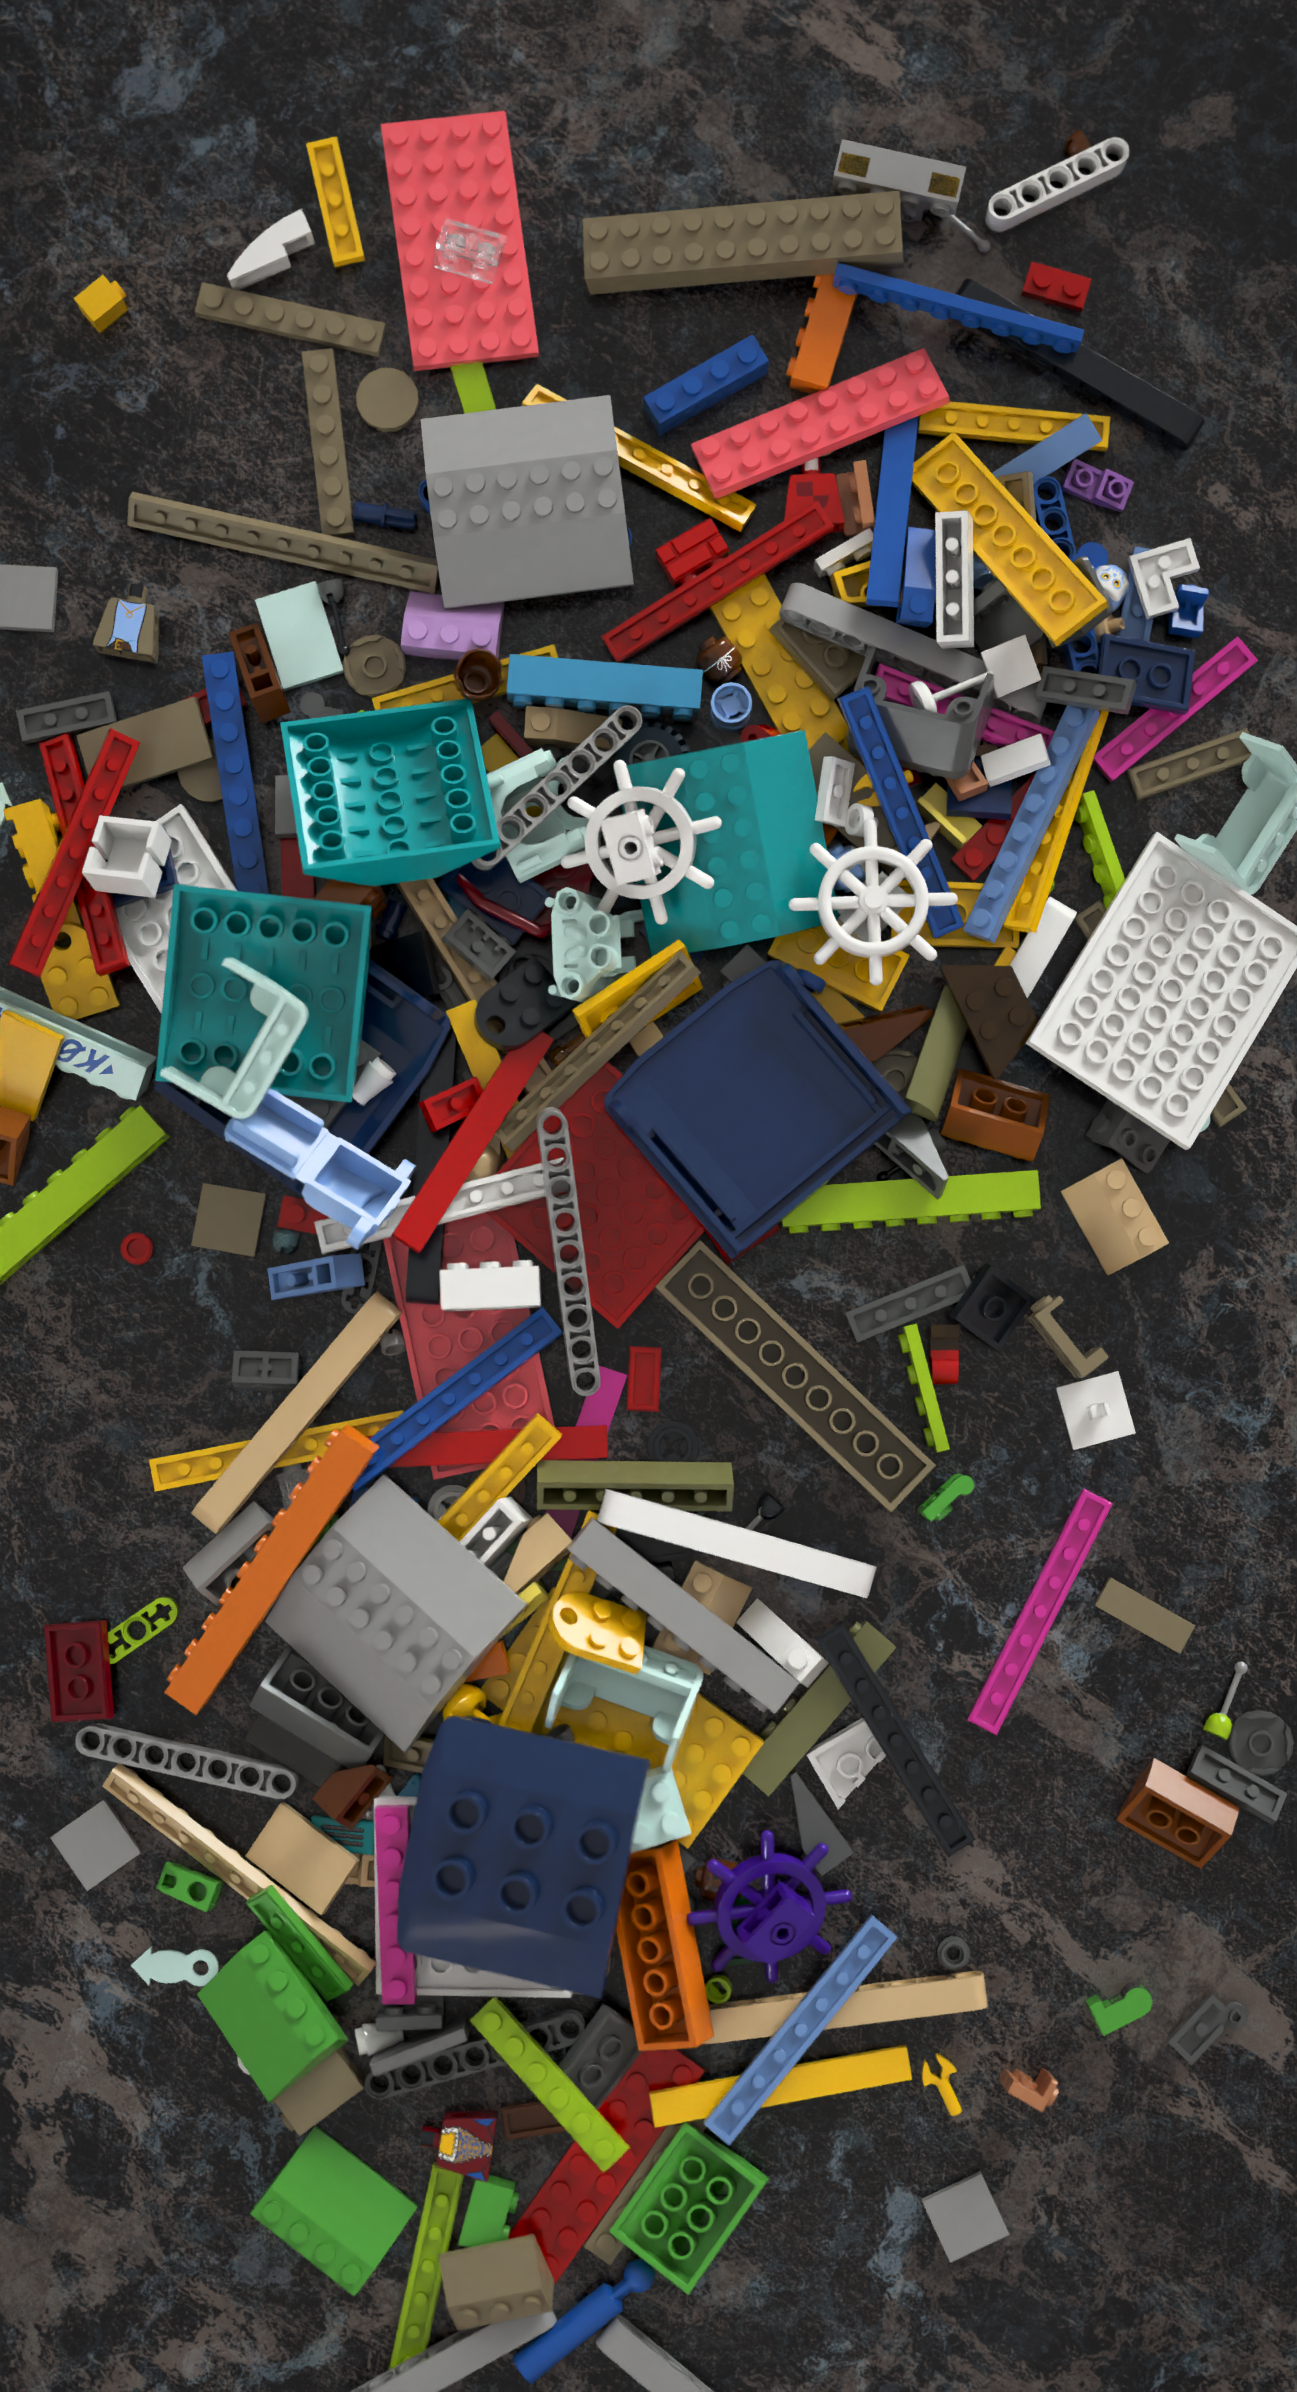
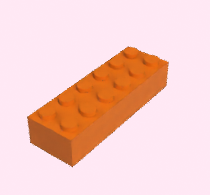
(661, 1953)

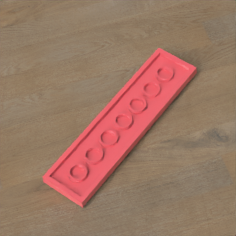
(820, 423)

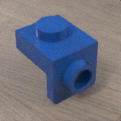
(1189, 617)

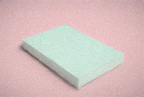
(299, 636)

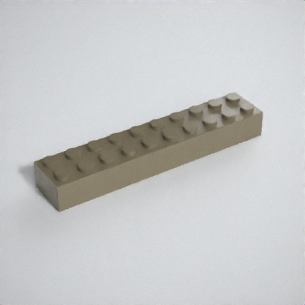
(742, 242)
(795, 1376)

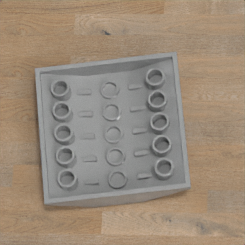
(526, 502)
(393, 1611)

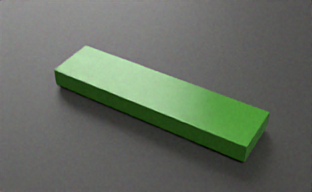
(299, 1943)

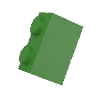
(488, 2212)

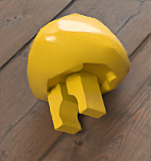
(467, 1701)

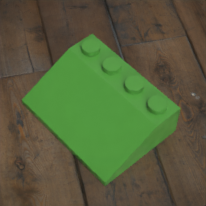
(271, 2015)
(688, 2206)
(334, 2210)

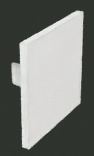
(1095, 1410)

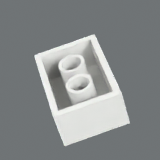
(490, 1286)

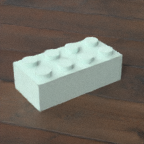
(661, 1811)

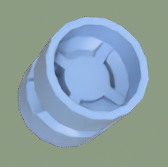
(730, 707)

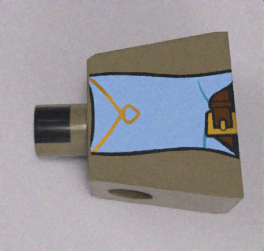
(129, 627)

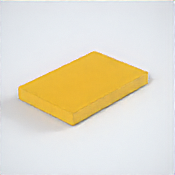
(26, 1062)

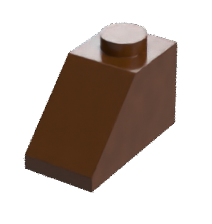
(351, 1793)

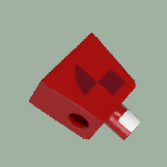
(814, 486)

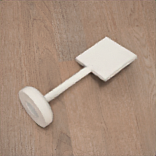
(1009, 662)

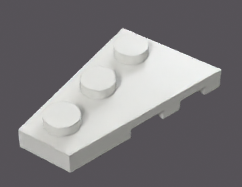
(845, 1759)

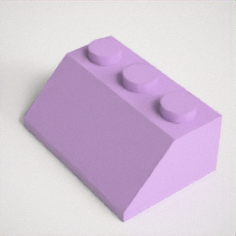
(452, 632)

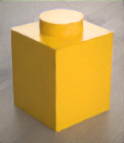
(102, 303)

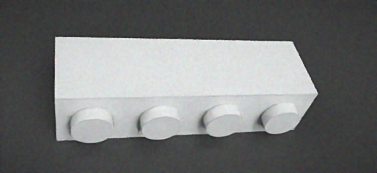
(954, 579)
(496, 1530)

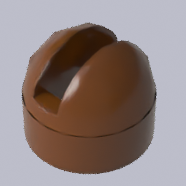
(1076, 143)

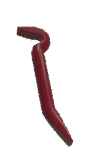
(501, 912)

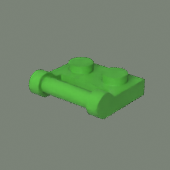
(938, 1504)

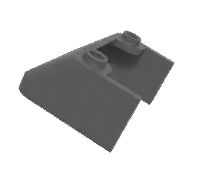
(925, 738)

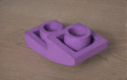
(1096, 486)

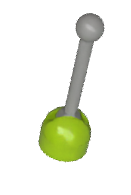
(1219, 1723)

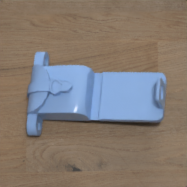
(336, 1174)

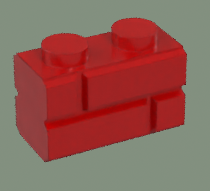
(692, 553)

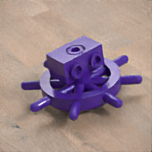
(778, 1918)

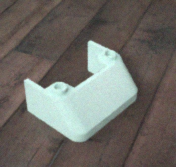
(1259, 823)
(243, 1091)
(661, 1689)

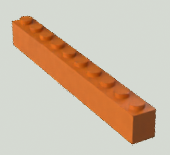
(271, 1569)

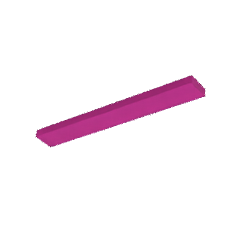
(1039, 1611)

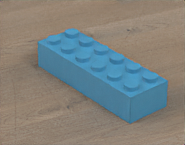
(604, 686)

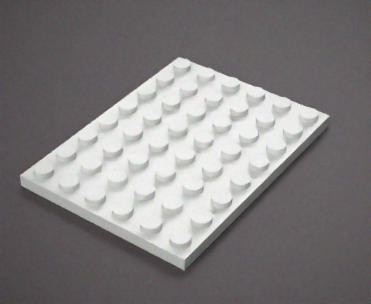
(1169, 991)

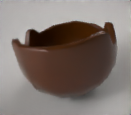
(478, 675)

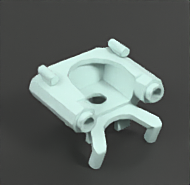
(550, 839)
(587, 944)

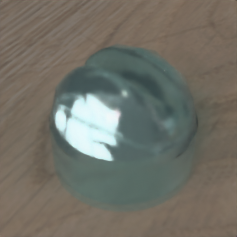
(284, 1238)

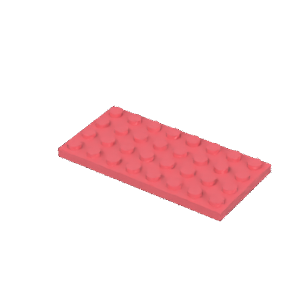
(464, 174)
(445, 1342)

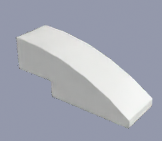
(270, 251)

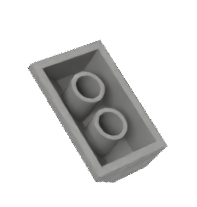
(220, 1560)

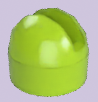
(714, 1992)

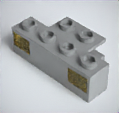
(921, 180)

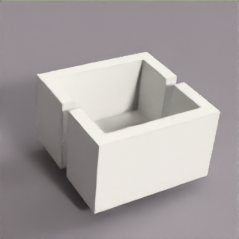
(133, 856)

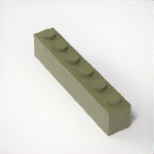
(672, 1484)
(810, 1714)

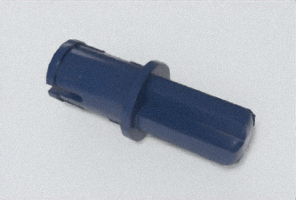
(384, 515)

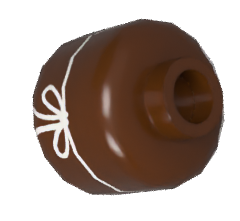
(719, 659)

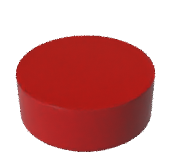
(137, 1248)

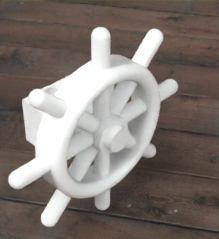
(634, 844)
(875, 903)

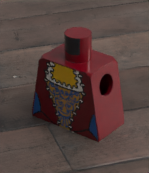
(464, 2142)

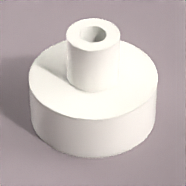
(856, 817)

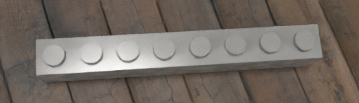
(682, 1615)

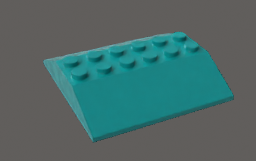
(390, 793)
(756, 856)
(301, 944)

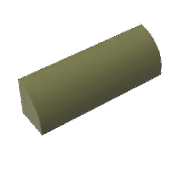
(936, 1058)

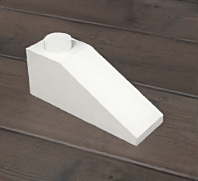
(782, 1643)

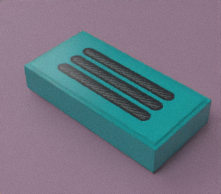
(357, 1841)

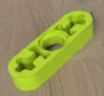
(162, 1624)

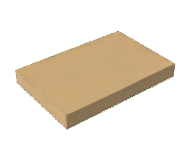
(302, 1858)

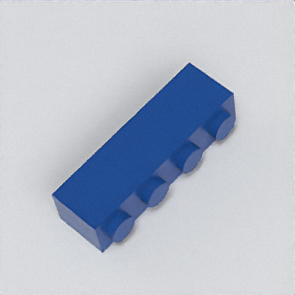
(706, 385)

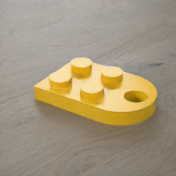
(72, 978)
(600, 1630)

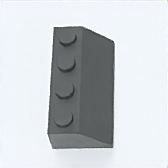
(316, 1711)

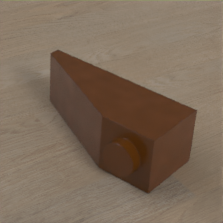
(259, 672)
(883, 1031)

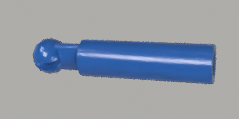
(581, 2322)

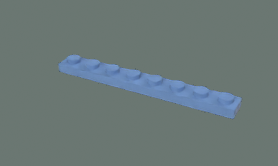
(1031, 823)
(800, 2029)

